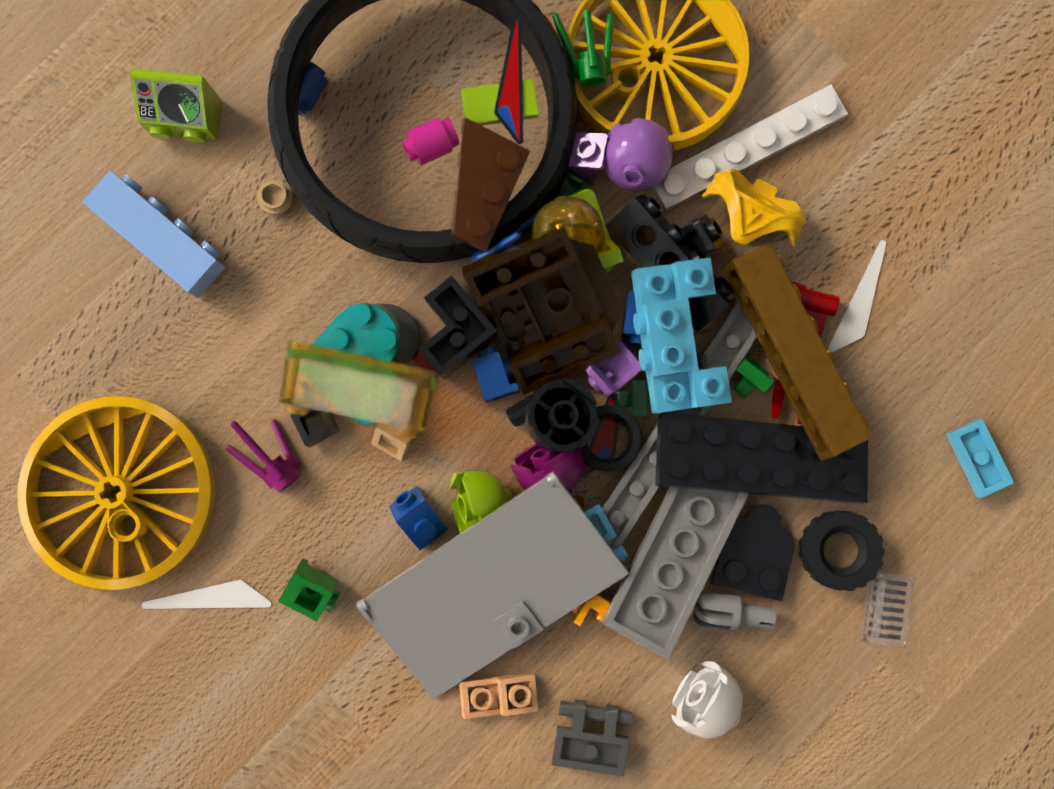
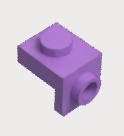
(588, 154)
(614, 371)

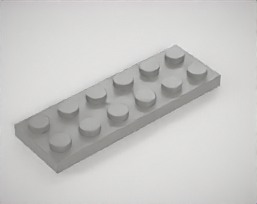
(672, 566)

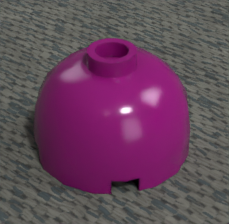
(536, 463)

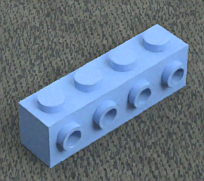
(153, 234)

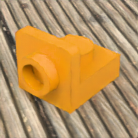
(598, 603)

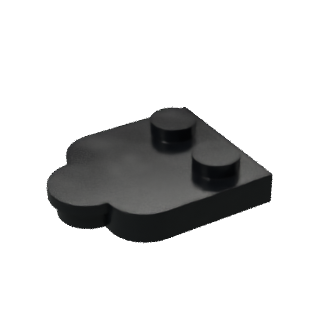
(756, 555)

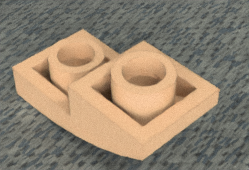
(498, 695)

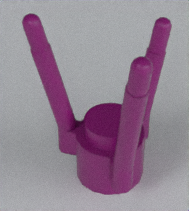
(280, 472)

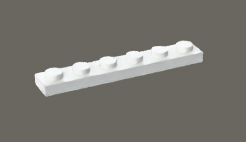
(750, 146)

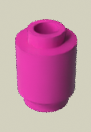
(430, 140)

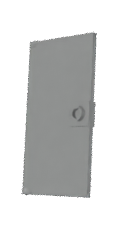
(493, 586)

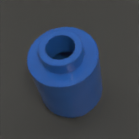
(312, 88)

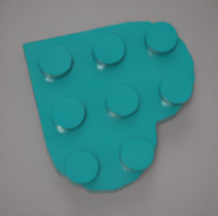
(364, 331)

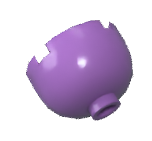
(638, 155)

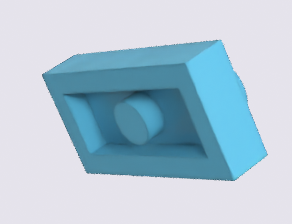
(979, 458)

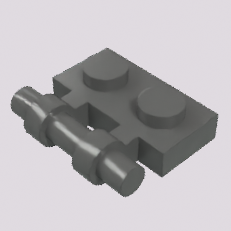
(592, 749)

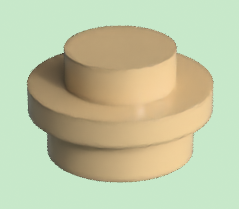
(274, 197)

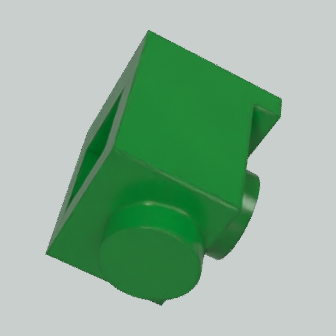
(310, 591)

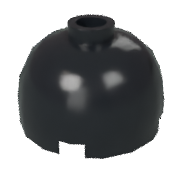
(561, 416)

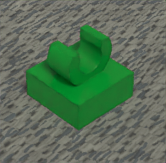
(752, 376)

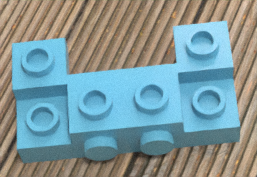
(668, 336)

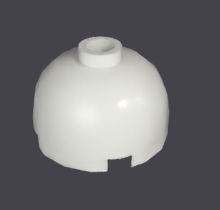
(708, 702)

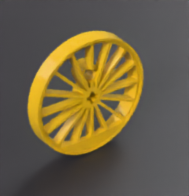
(718, 12)
(87, 420)

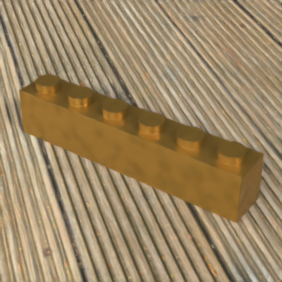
(797, 352)

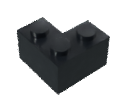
(464, 330)

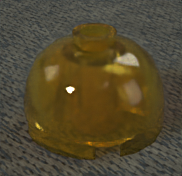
(577, 216)

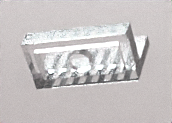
(888, 610)

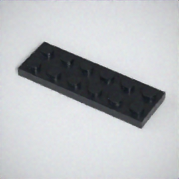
(755, 460)

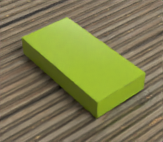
(481, 100)

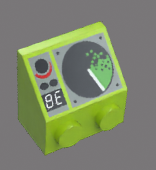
(176, 105)

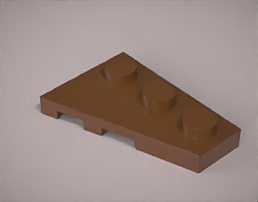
(485, 182)

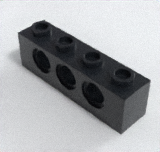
(629, 231)

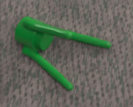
(592, 67)

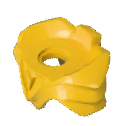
(755, 208)

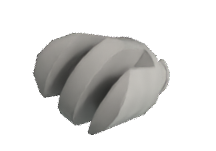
(730, 613)

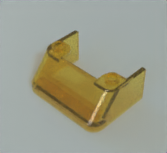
(357, 387)

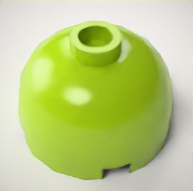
(477, 496)

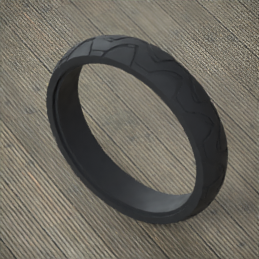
(289, 67)

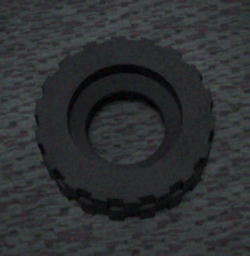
(869, 550)

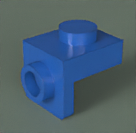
(417, 517)

